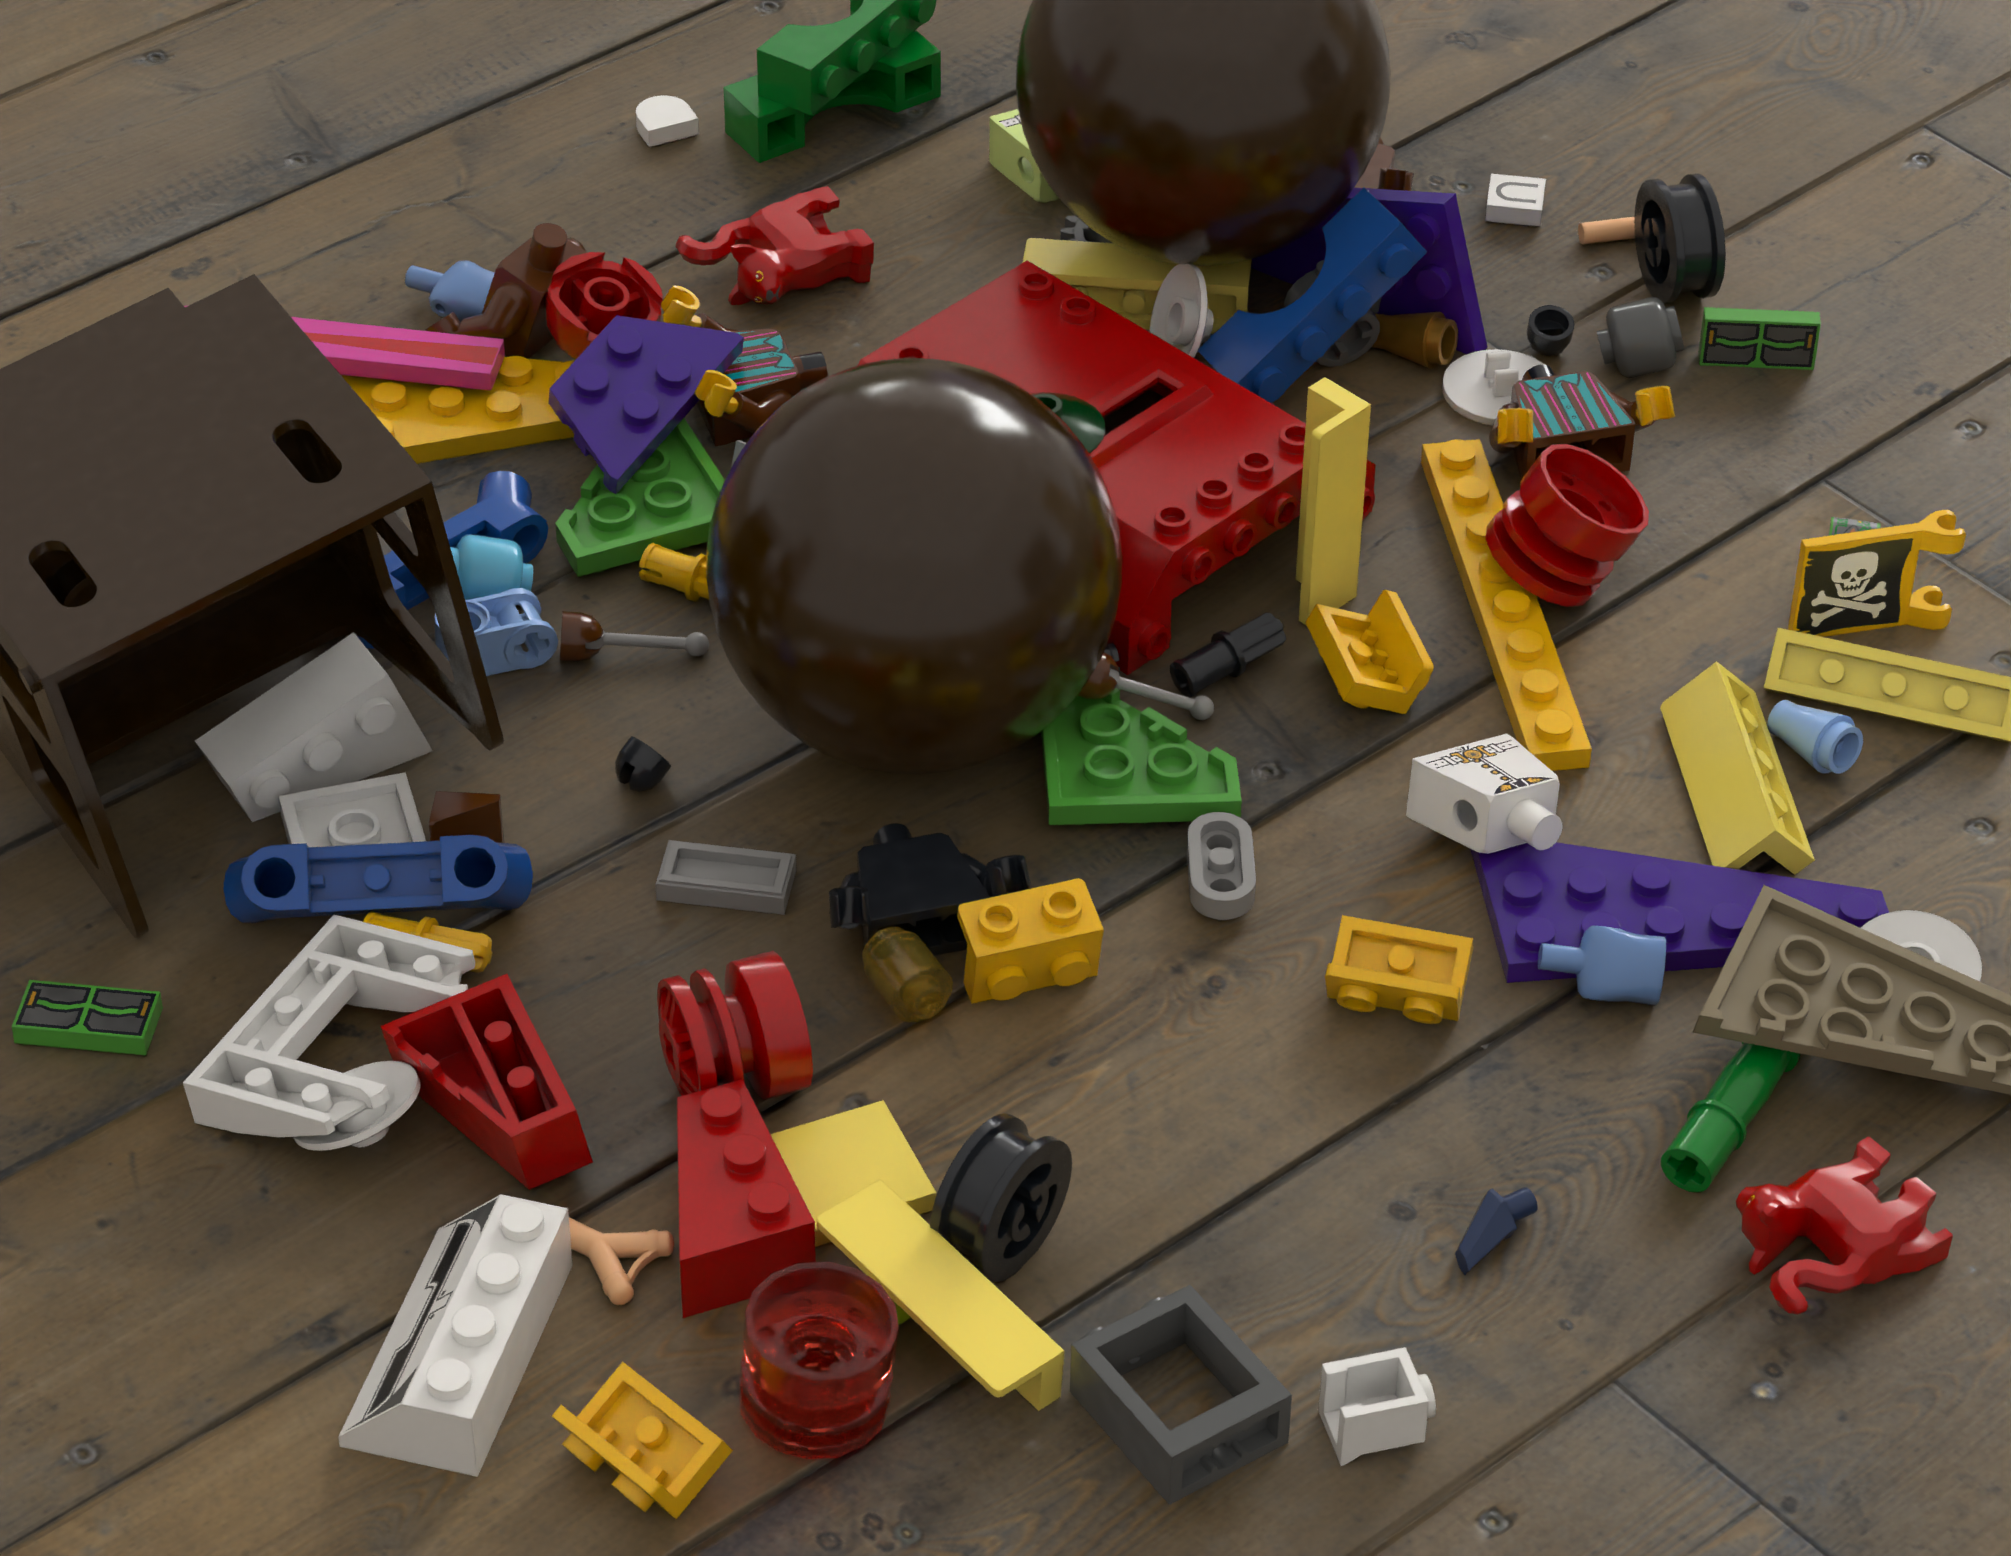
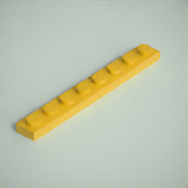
(1505, 612)

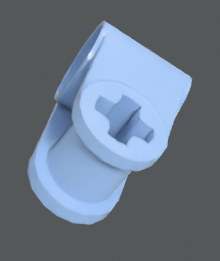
(502, 630)

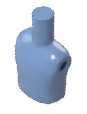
(458, 290)
(1611, 964)

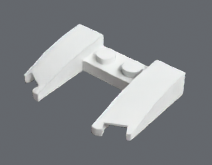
(253, 1073)

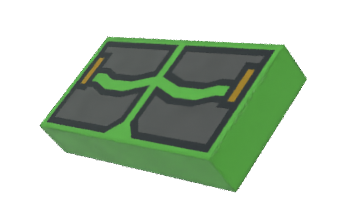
(1759, 338)
(87, 1017)

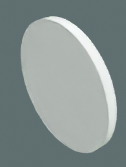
(1484, 381)

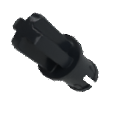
(1227, 654)

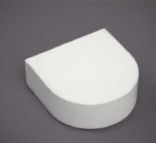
(665, 120)

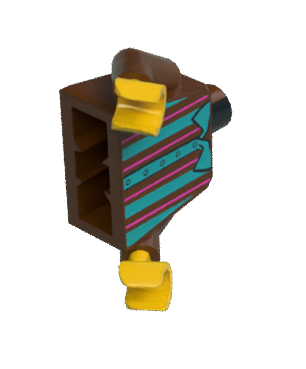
(754, 384)
(1574, 412)

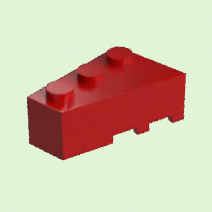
(493, 1080)
(735, 1201)

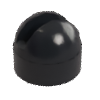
(1550, 329)
(640, 765)

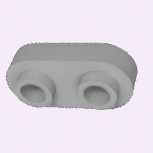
(1221, 865)

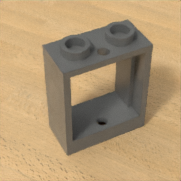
(1206, 1445)

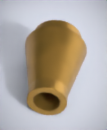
(1418, 337)

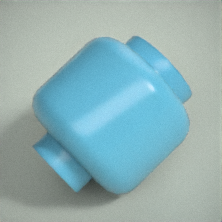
(490, 566)

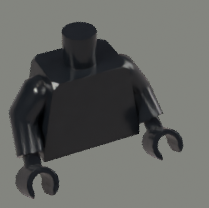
(919, 887)

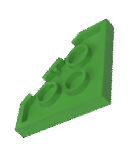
(661, 504)
(1131, 767)

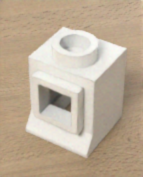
(1374, 1403)

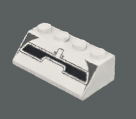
(463, 1336)

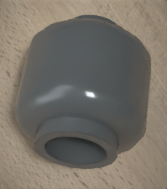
(1641, 337)

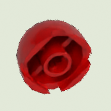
(591, 293)

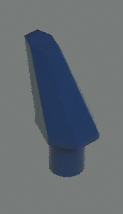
(1492, 1224)

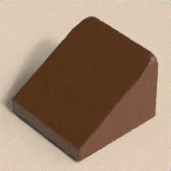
(466, 815)

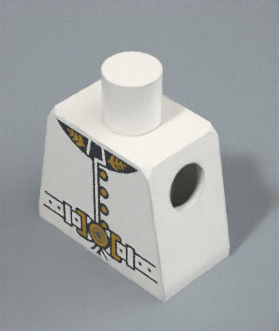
(1486, 795)

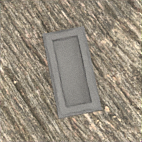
(726, 877)

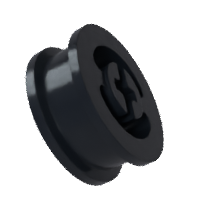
(1680, 238)
(1002, 1195)

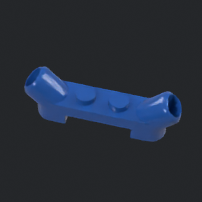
(499, 513)
(377, 878)

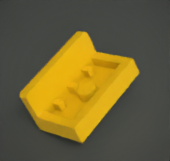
(1372, 656)
(1030, 940)
(1399, 970)
(646, 1439)

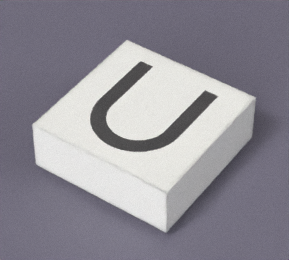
(1515, 200)

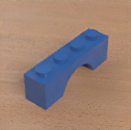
(1362, 261)

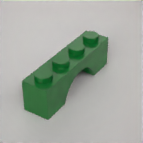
(815, 63)
(895, 82)

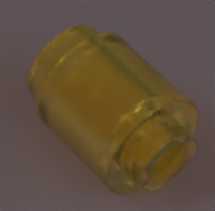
(906, 974)

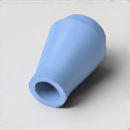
(1819, 736)

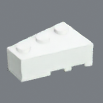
(314, 731)

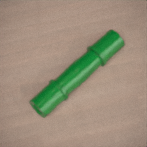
(1720, 1120)

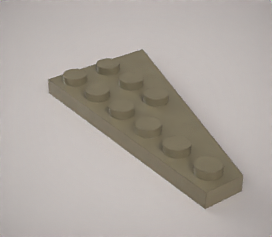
(1856, 999)

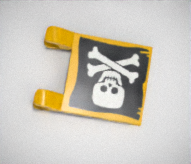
(1868, 578)

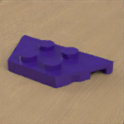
(636, 389)

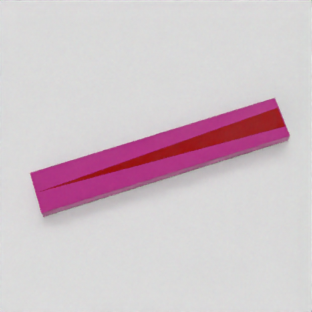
(407, 353)

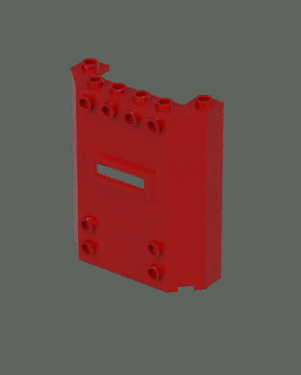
(1186, 476)

